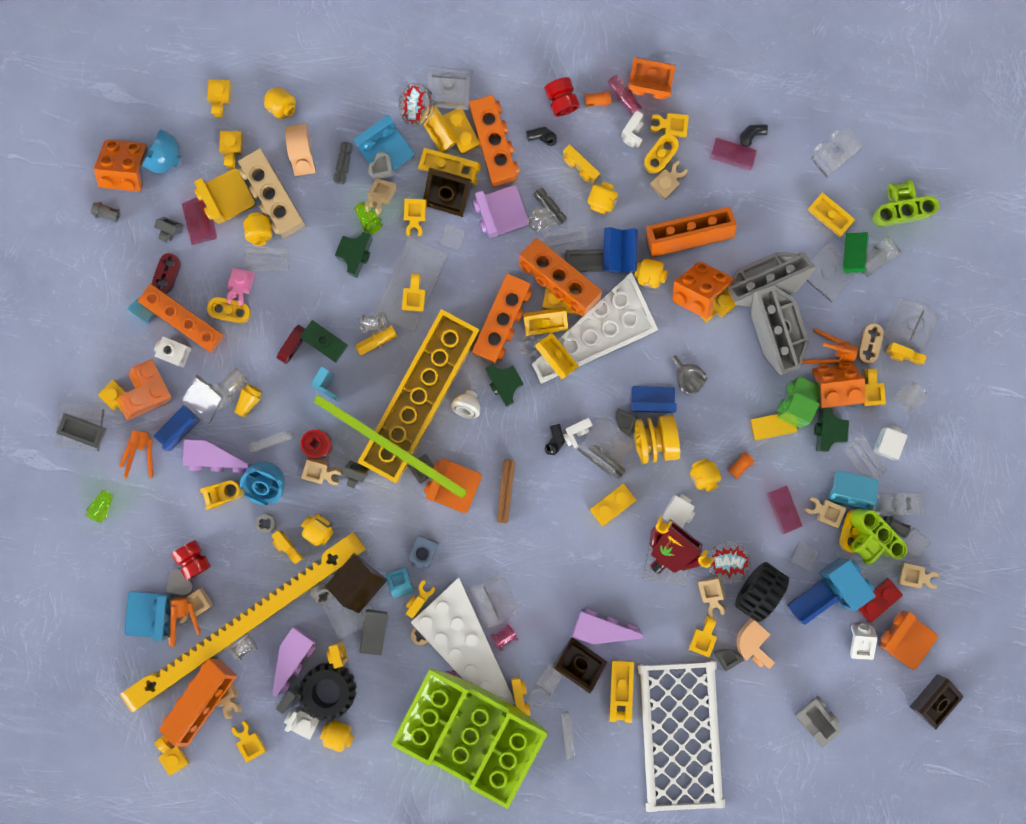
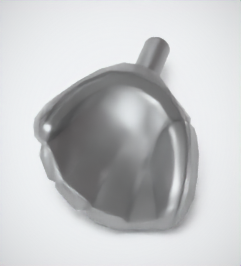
(689, 377)

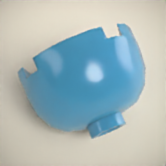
(162, 153)
(263, 483)

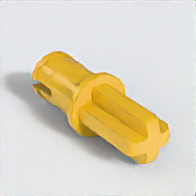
(376, 340)

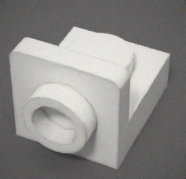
(633, 126)
(580, 428)
(863, 641)
(301, 723)

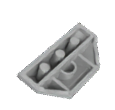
(783, 270)
(779, 328)

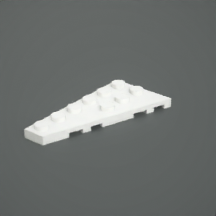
(609, 325)
(458, 637)

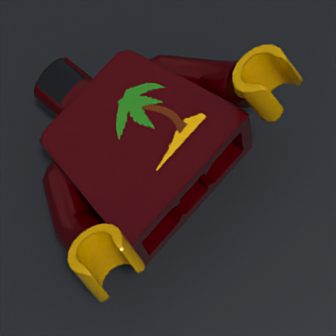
(675, 548)

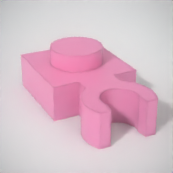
(239, 283)

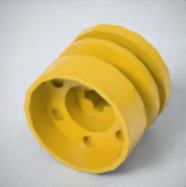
(657, 439)

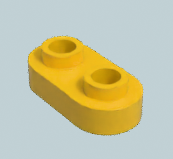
(660, 154)
(229, 311)
(848, 531)

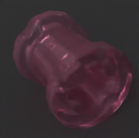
(504, 637)

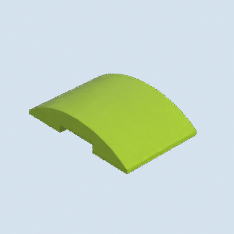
(470, 735)

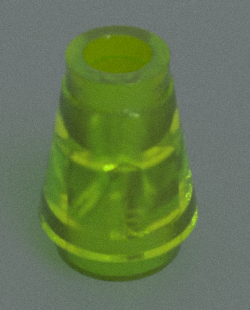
(369, 220)
(99, 507)

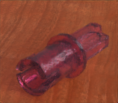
(624, 95)

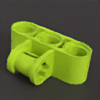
(901, 196)
(868, 543)

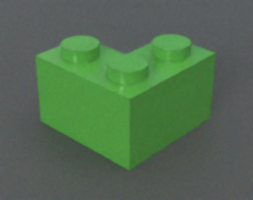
(799, 403)

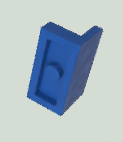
(620, 250)
(653, 399)
(176, 428)
(812, 602)

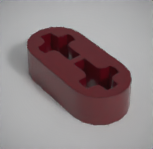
(161, 271)
(291, 345)

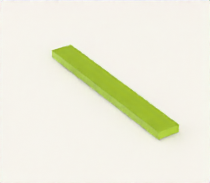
(390, 446)

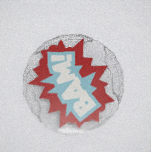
(416, 104)
(730, 562)

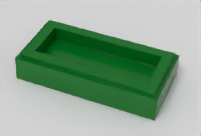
(855, 252)

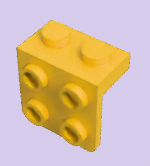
(224, 196)

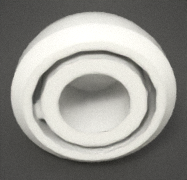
(467, 405)

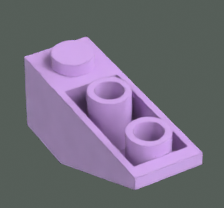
(208, 454)
(600, 630)
(291, 654)

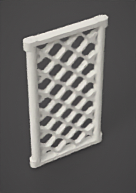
(719, 801)

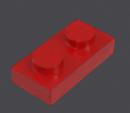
(886, 596)

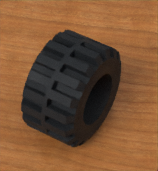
(762, 592)
(315, 704)

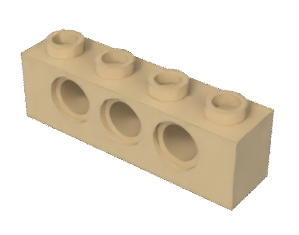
(250, 167)

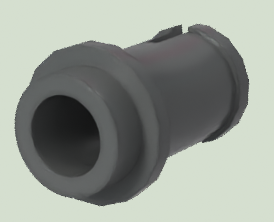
(900, 528)

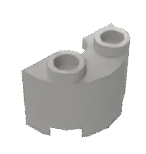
(818, 722)

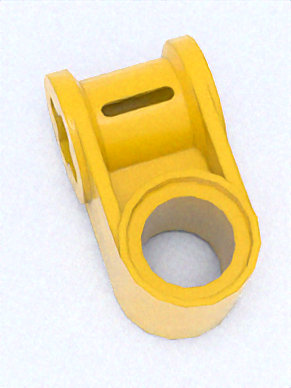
(218, 494)

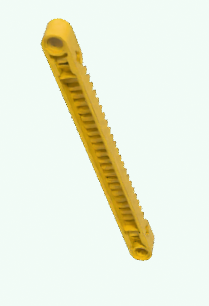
(142, 693)

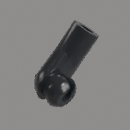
(752, 131)
(542, 134)
(556, 441)

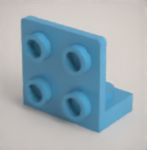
(384, 138)
(148, 615)

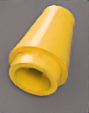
(247, 400)

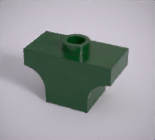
(354, 252)
(324, 341)
(504, 382)
(829, 430)

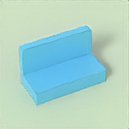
(322, 381)
(854, 490)

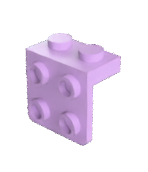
(500, 211)

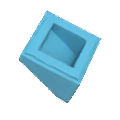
(140, 311)
(399, 583)

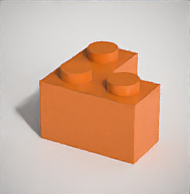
(149, 391)

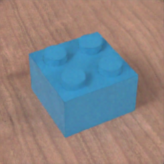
(847, 583)

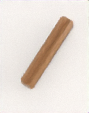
(505, 491)

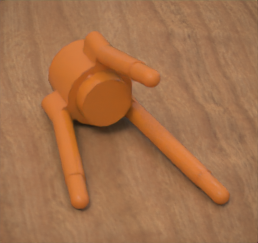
(845, 351)
(137, 440)
(178, 609)

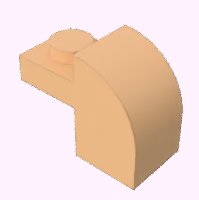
(299, 149)
(749, 640)

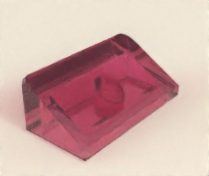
(733, 154)
(198, 224)
(784, 509)

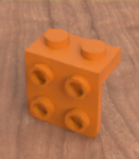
(651, 78)
(120, 165)
(699, 287)
(839, 384)
(460, 475)
(908, 639)

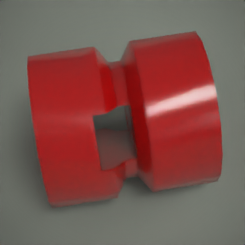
(561, 94)
(316, 444)
(191, 560)

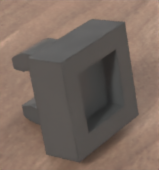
(168, 228)
(355, 473)

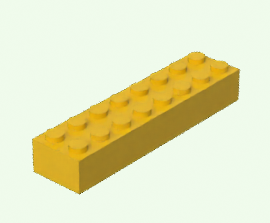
(420, 393)

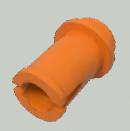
(598, 99)
(741, 465)

